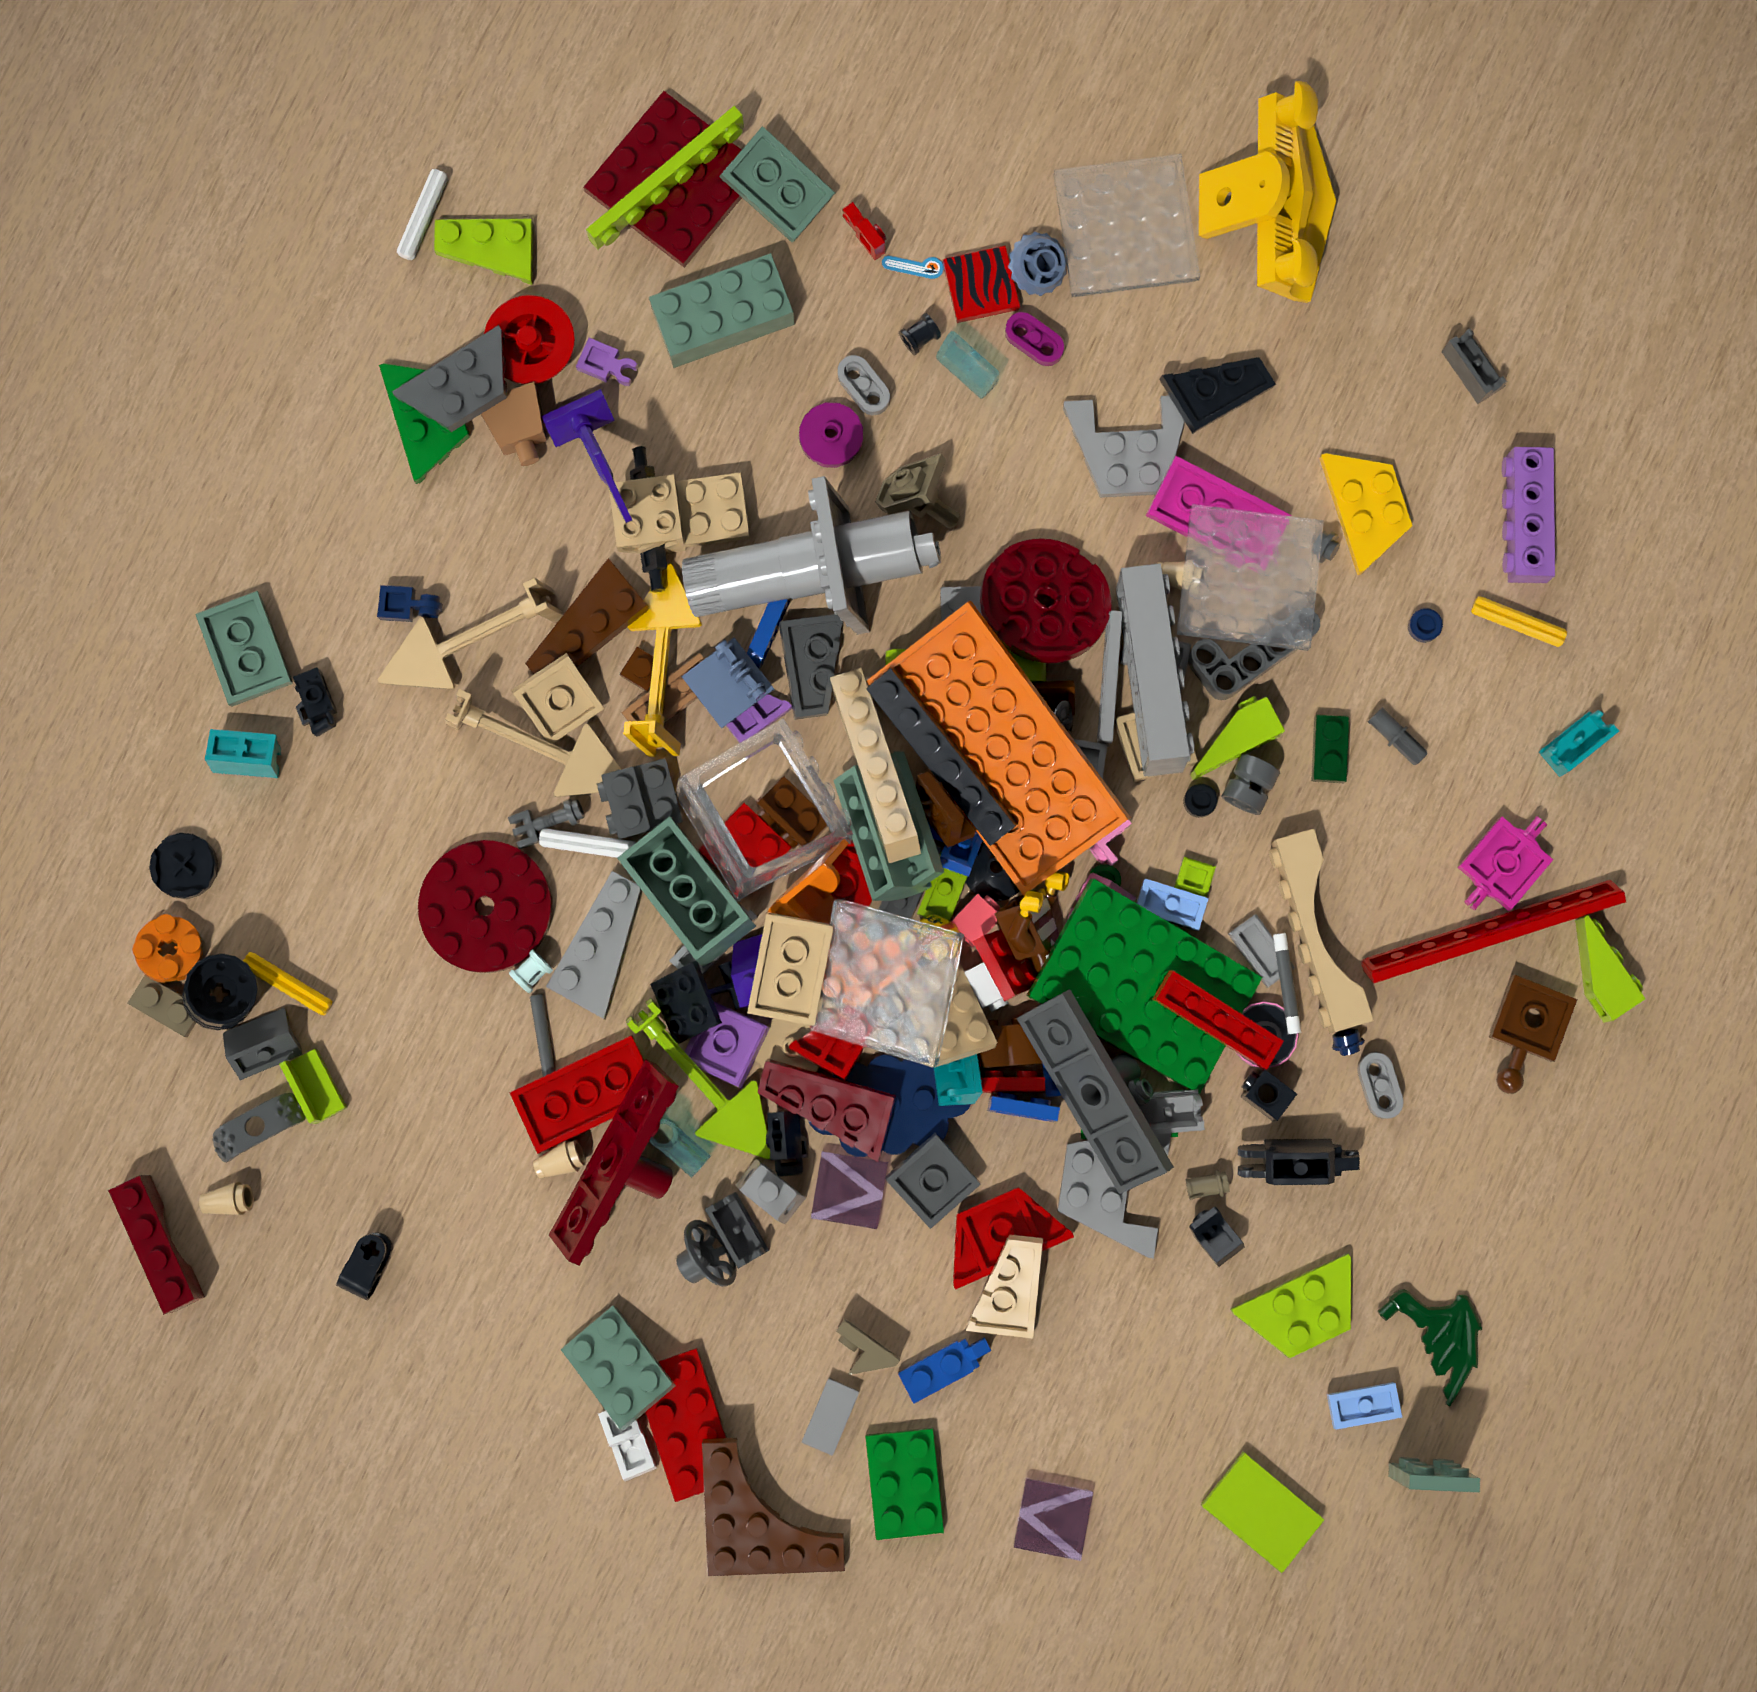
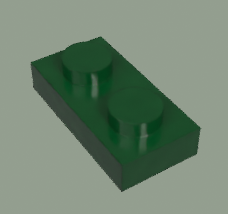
(1330, 749)

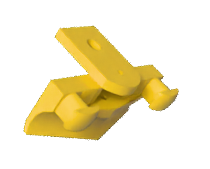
(1279, 190)

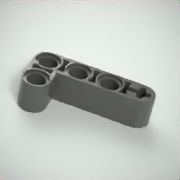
(1234, 667)

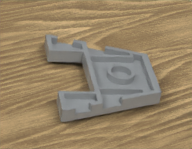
(1126, 460)
(1095, 1202)

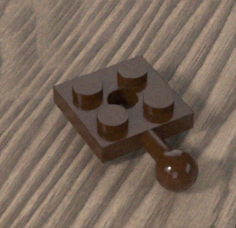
(1513, 1030)

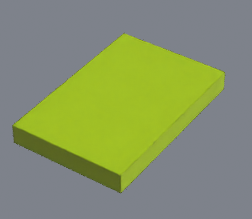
(1262, 1512)

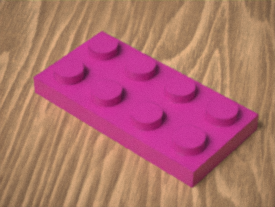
(1189, 485)

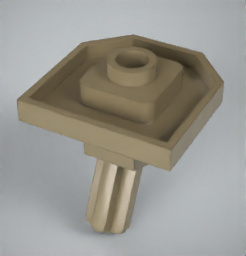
(915, 489)

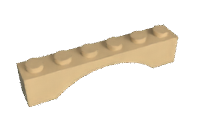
(875, 766)
(1340, 998)

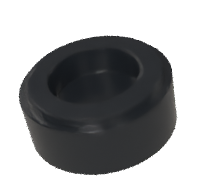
(1200, 800)

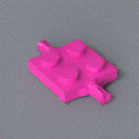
(1505, 863)

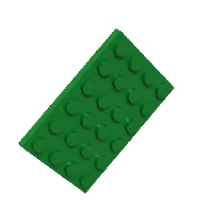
(1114, 963)

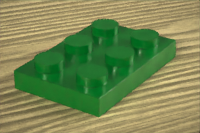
(904, 1483)

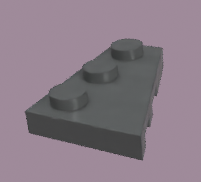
(810, 661)

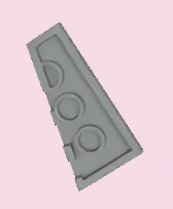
(594, 955)

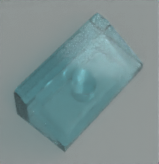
(967, 365)

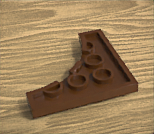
(749, 1535)

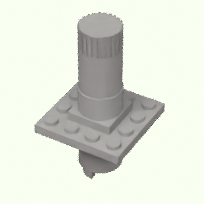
(827, 560)

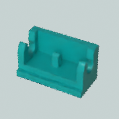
(1577, 742)
(243, 753)
(958, 1082)

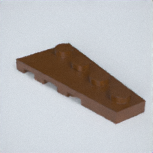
(592, 620)

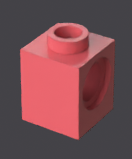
(976, 918)

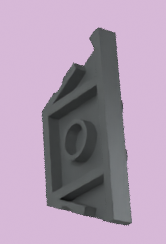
(461, 383)

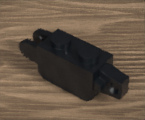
(1298, 1161)

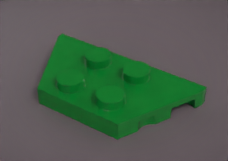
(422, 438)

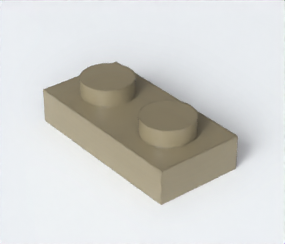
(162, 1005)

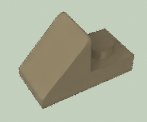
(874, 1354)

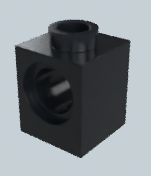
(1282, 1094)

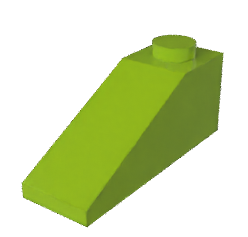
(1246, 731)

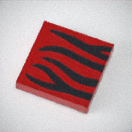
(980, 284)

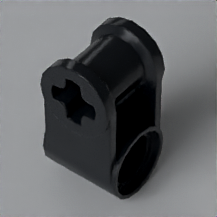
(362, 1270)

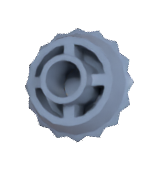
(1037, 263)

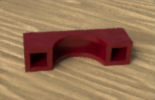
(144, 1222)

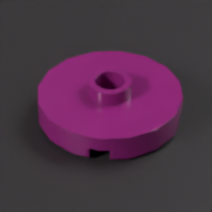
(831, 451)

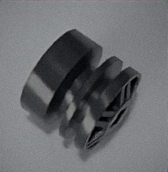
(233, 977)

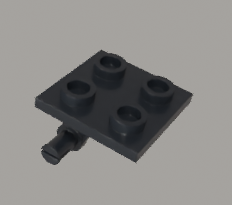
(688, 1001)

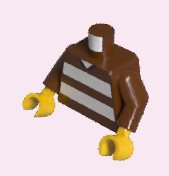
(1030, 922)

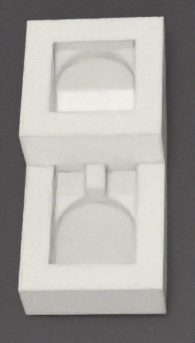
(629, 1447)

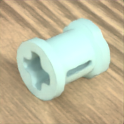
(530, 971)

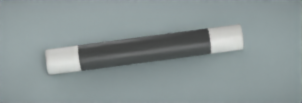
(1287, 983)

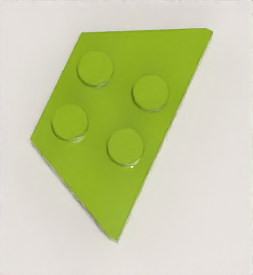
(1303, 1309)

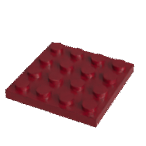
(691, 209)

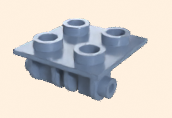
(727, 682)

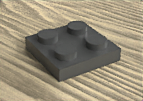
(932, 1180)

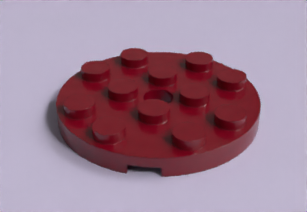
(1050, 569)
(450, 901)

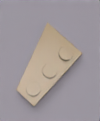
(1011, 1291)

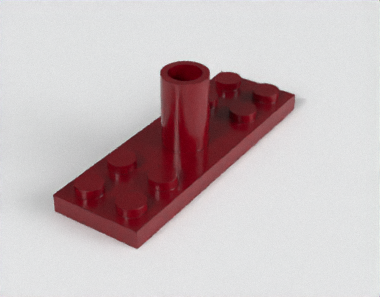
(617, 1164)

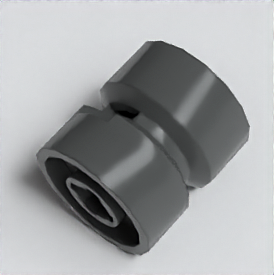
(1253, 773)

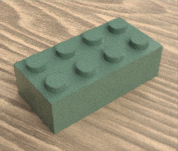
(722, 310)
(686, 892)

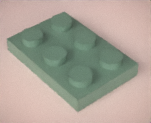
(777, 184)
(244, 648)
(618, 1367)
(1441, 1476)

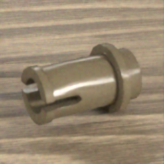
(1207, 1185)

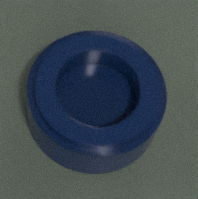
(1425, 625)

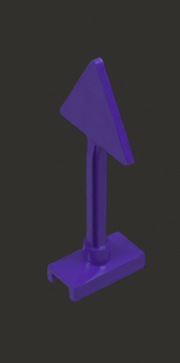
(579, 421)

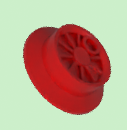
(536, 338)

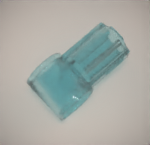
(682, 1150)

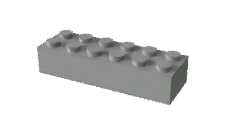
(1153, 670)

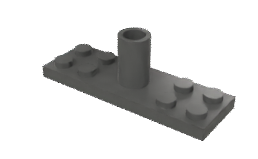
(1096, 1091)

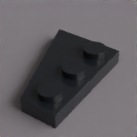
(1216, 391)

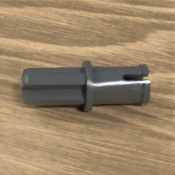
(1398, 736)

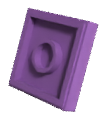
(728, 1047)

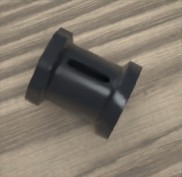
(920, 334)

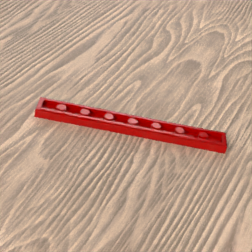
(1493, 931)

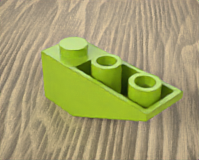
(1603, 975)

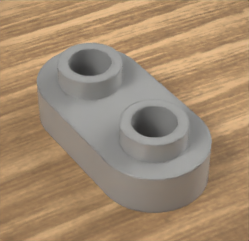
(864, 386)
(1381, 1085)

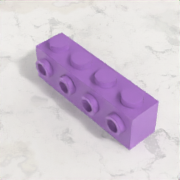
(1529, 515)

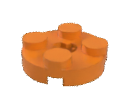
(167, 930)

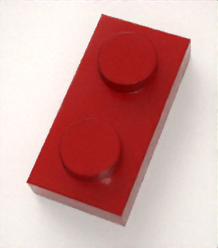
(1024, 1082)

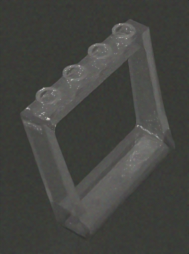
(720, 844)

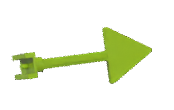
(738, 1120)

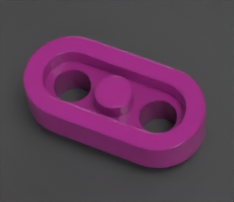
(1037, 337)

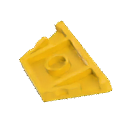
(1367, 506)

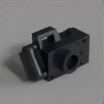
(316, 701)
(786, 1142)

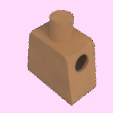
(518, 423)

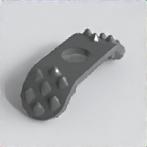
(277, 1115)

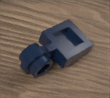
(399, 602)

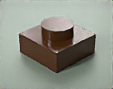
(639, 669)

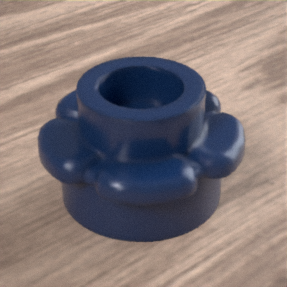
(1347, 1041)

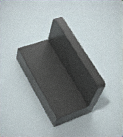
(261, 1044)

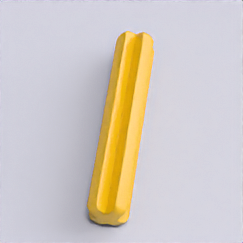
(1519, 621)
(288, 984)

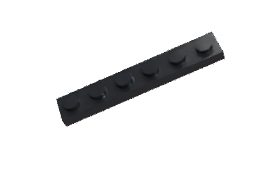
(942, 756)

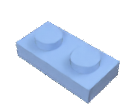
(1173, 904)
(1364, 1405)

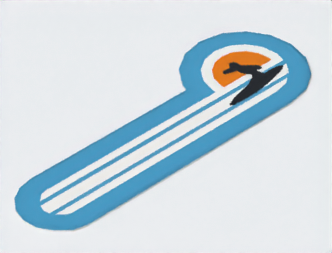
(930, 268)

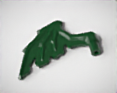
(1449, 1335)

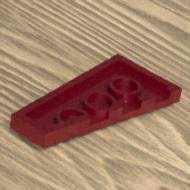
(843, 1108)

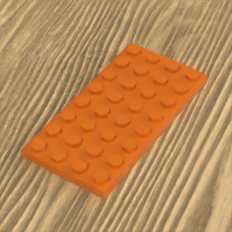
(1013, 744)

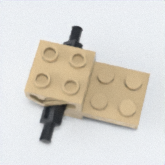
(676, 514)

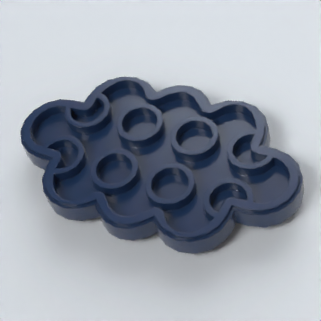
(916, 1106)

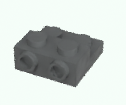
(639, 798)

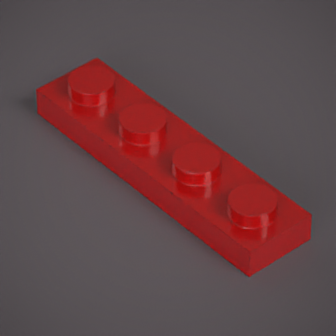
(1218, 1019)

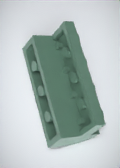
(885, 879)

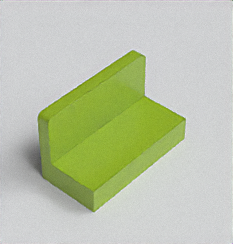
(313, 1087)

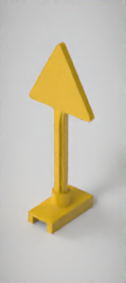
(666, 612)

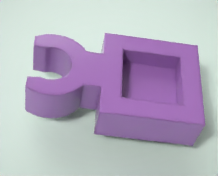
(602, 360)

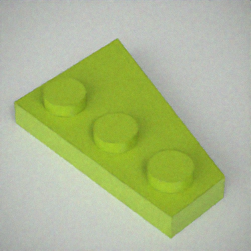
(488, 243)

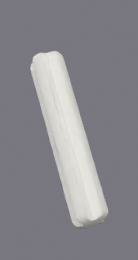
(422, 214)
(583, 843)

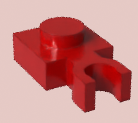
(870, 236)

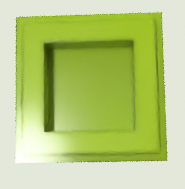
(1194, 877)

